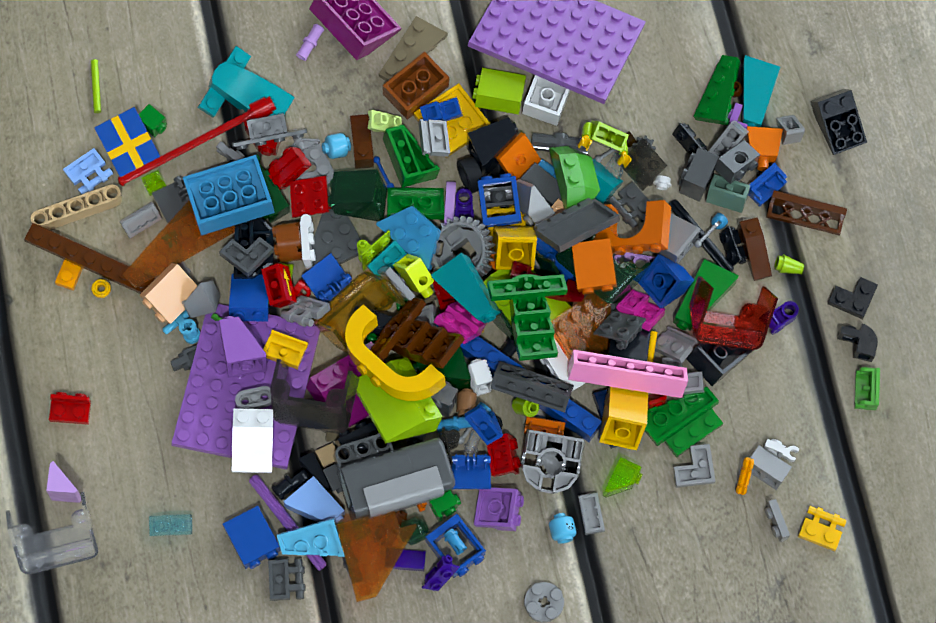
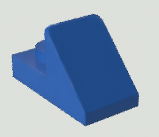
(484, 424)

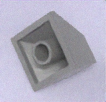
(532, 204)

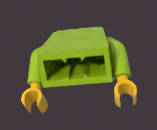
(607, 137)

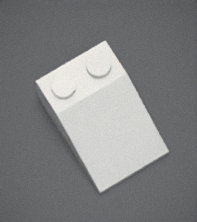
(252, 440)

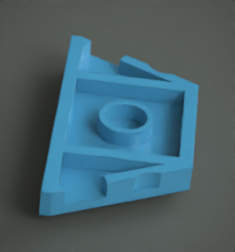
(413, 233)

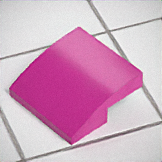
(637, 304)

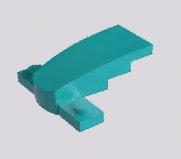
(241, 87)

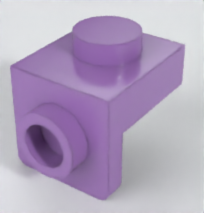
(734, 114)

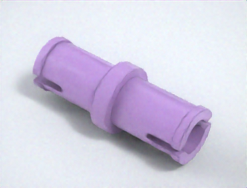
(310, 42)

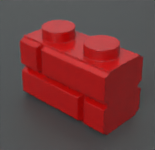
(288, 167)

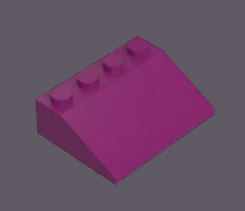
(356, 24)
(335, 378)

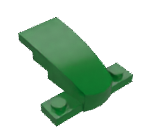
(530, 312)

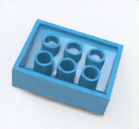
(228, 195)

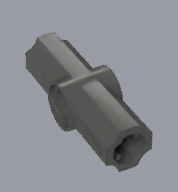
(543, 142)

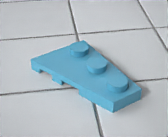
(313, 539)

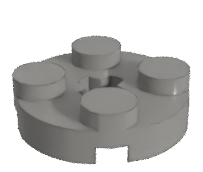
(541, 591)

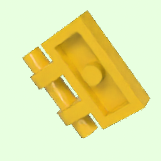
(821, 534)

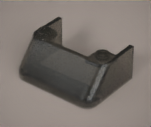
(326, 416)

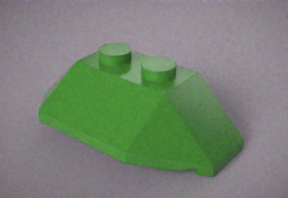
(574, 175)

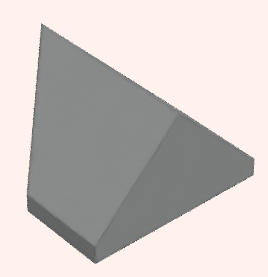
(202, 300)

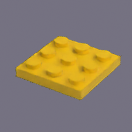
(459, 127)

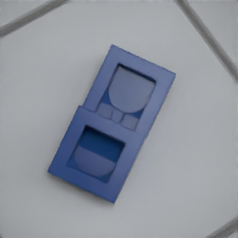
(442, 111)

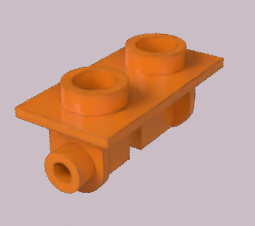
(544, 425)

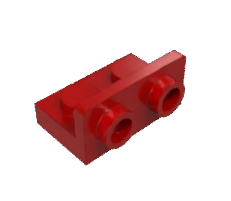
(70, 408)
(504, 456)

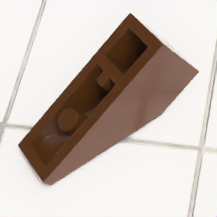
(362, 141)
(755, 248)

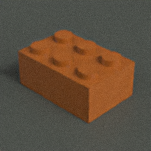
(415, 85)

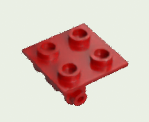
(309, 196)

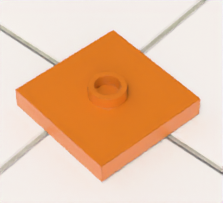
(518, 156)

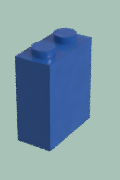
(249, 299)
(252, 538)

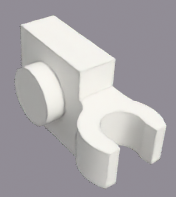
(779, 450)

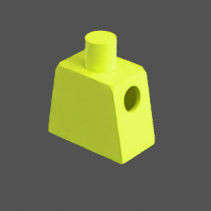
(415, 274)

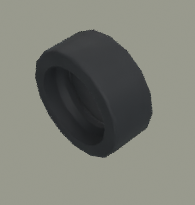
(469, 173)

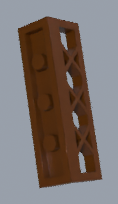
(808, 206)

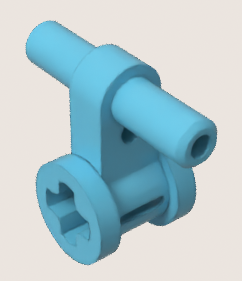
(186, 327)

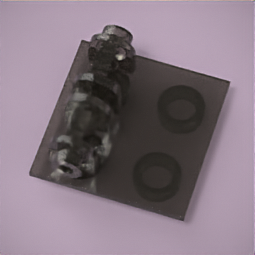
(644, 165)
(450, 441)

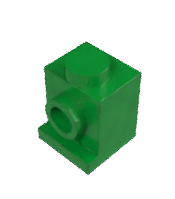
(445, 505)

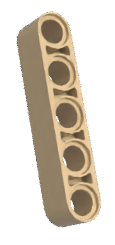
(87, 209)

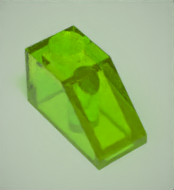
(623, 478)

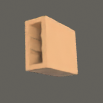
(168, 292)

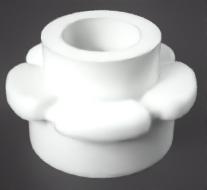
(662, 182)

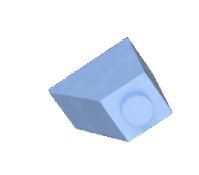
(314, 503)

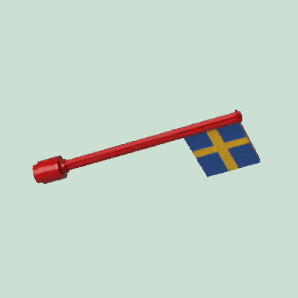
(135, 152)

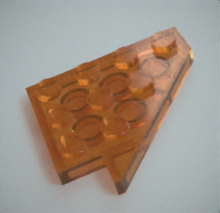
(578, 323)
(372, 551)

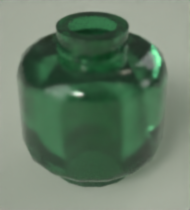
(420, 532)

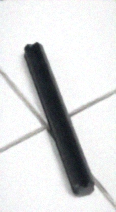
(707, 244)

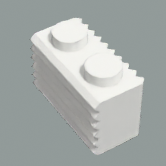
(480, 376)

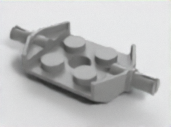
(315, 155)

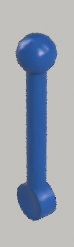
(377, 161)

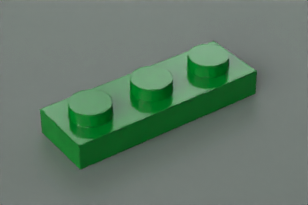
(694, 432)

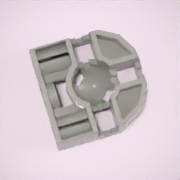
(546, 457)

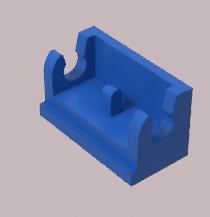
(764, 185)

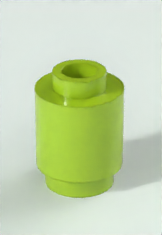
(525, 407)

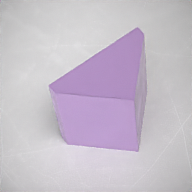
(59, 486)

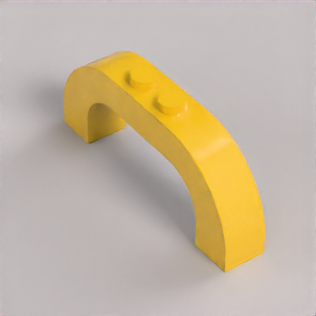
(400, 387)

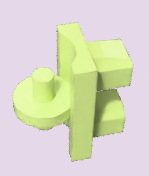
(381, 121)

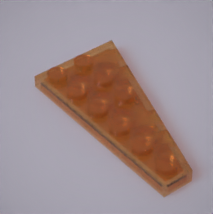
(173, 244)

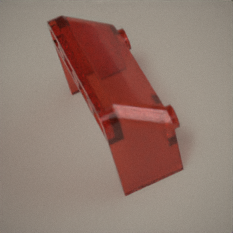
(740, 331)

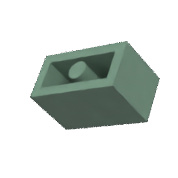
(728, 195)

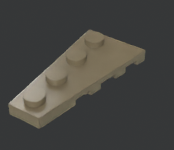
(417, 39)

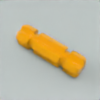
(744, 476)

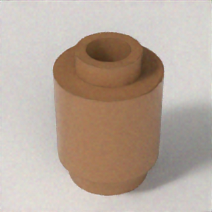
(465, 401)

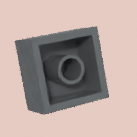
(697, 174)

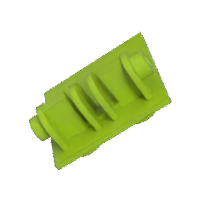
(368, 252)

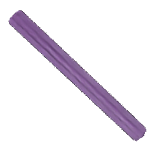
(281, 514)

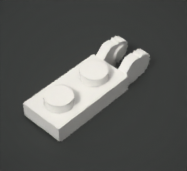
(307, 239)

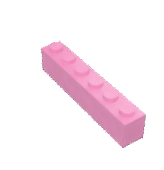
(627, 373)

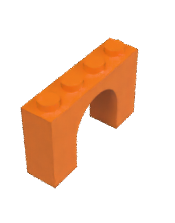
(652, 237)

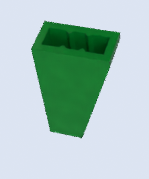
(718, 278)

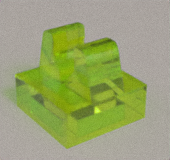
(153, 182)

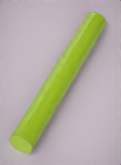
(95, 86)

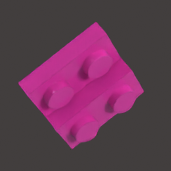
(460, 321)

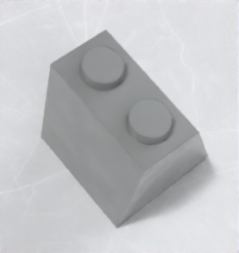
(681, 239)

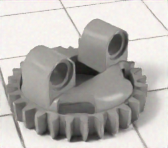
(456, 236)

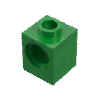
(153, 120)

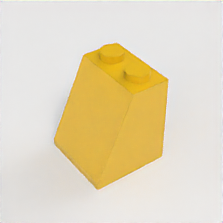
(514, 244)
(624, 418)

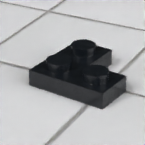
(856, 302)

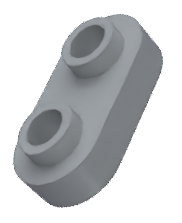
(254, 397)

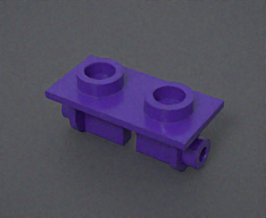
(441, 574)

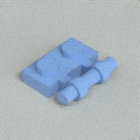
(84, 167)

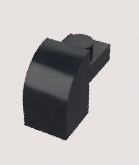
(865, 341)

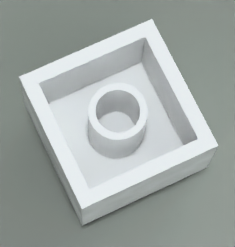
(545, 101)

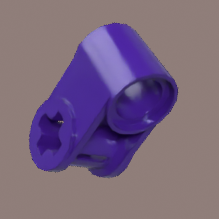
(464, 208)
(781, 319)

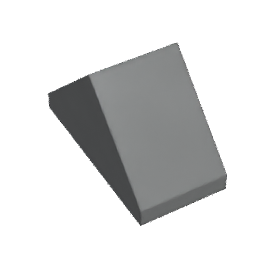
(792, 129)

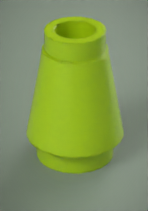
(788, 265)

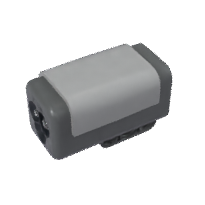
(392, 479)

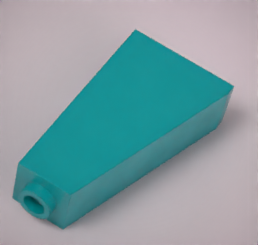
(757, 86)
(467, 287)

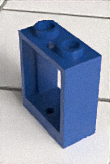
(499, 220)
(453, 523)

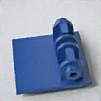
(326, 278)
(472, 471)

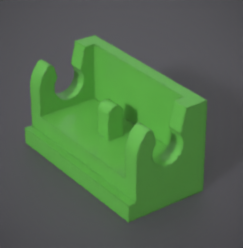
(867, 388)

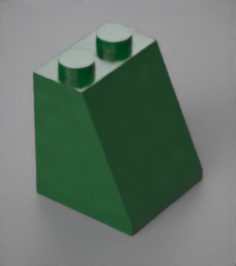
(455, 371)

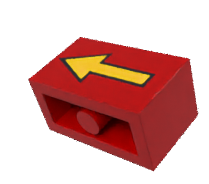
(279, 285)

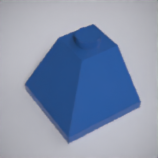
(665, 281)

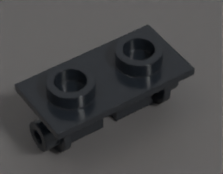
(686, 136)
(730, 239)

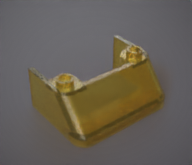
(364, 289)

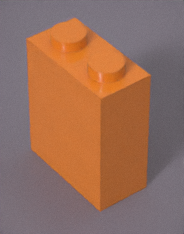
(594, 266)

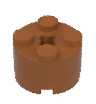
(288, 242)

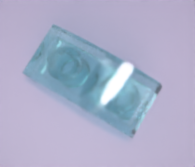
(170, 525)

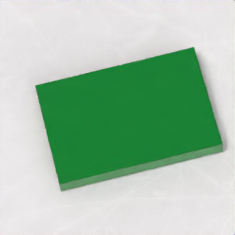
(426, 200)

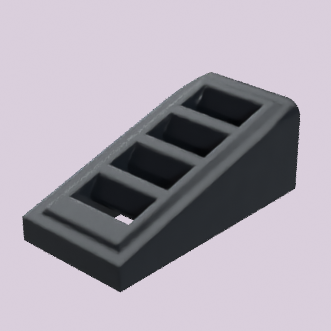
(312, 466)

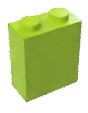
(499, 90)

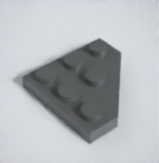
(335, 236)

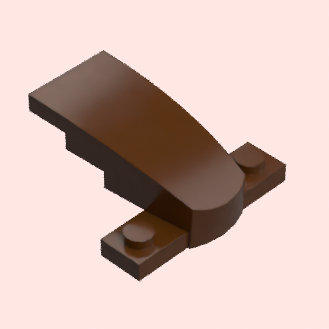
(416, 338)

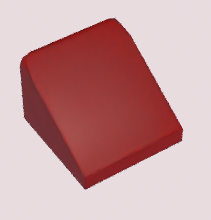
(656, 400)

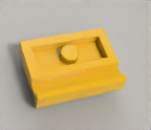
(286, 348)

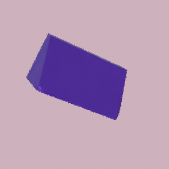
(411, 561)

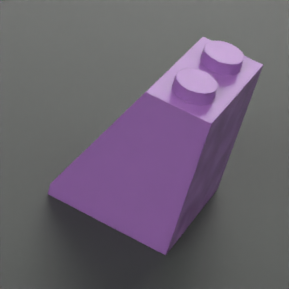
(240, 348)

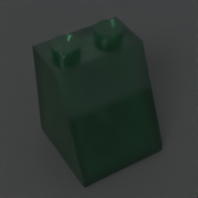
(358, 194)

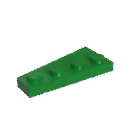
(717, 97)
(677, 414)

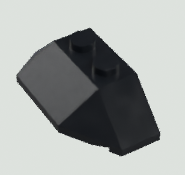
(246, 235)

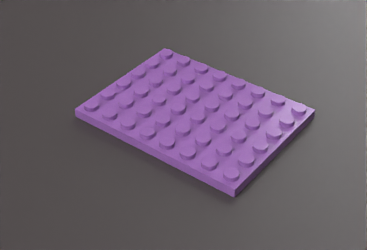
(561, 41)
(210, 396)

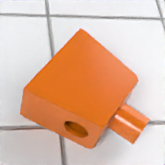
(766, 143)

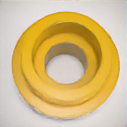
(101, 283)

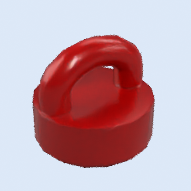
(299, 287)

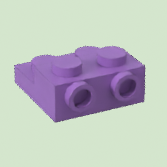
(498, 508)

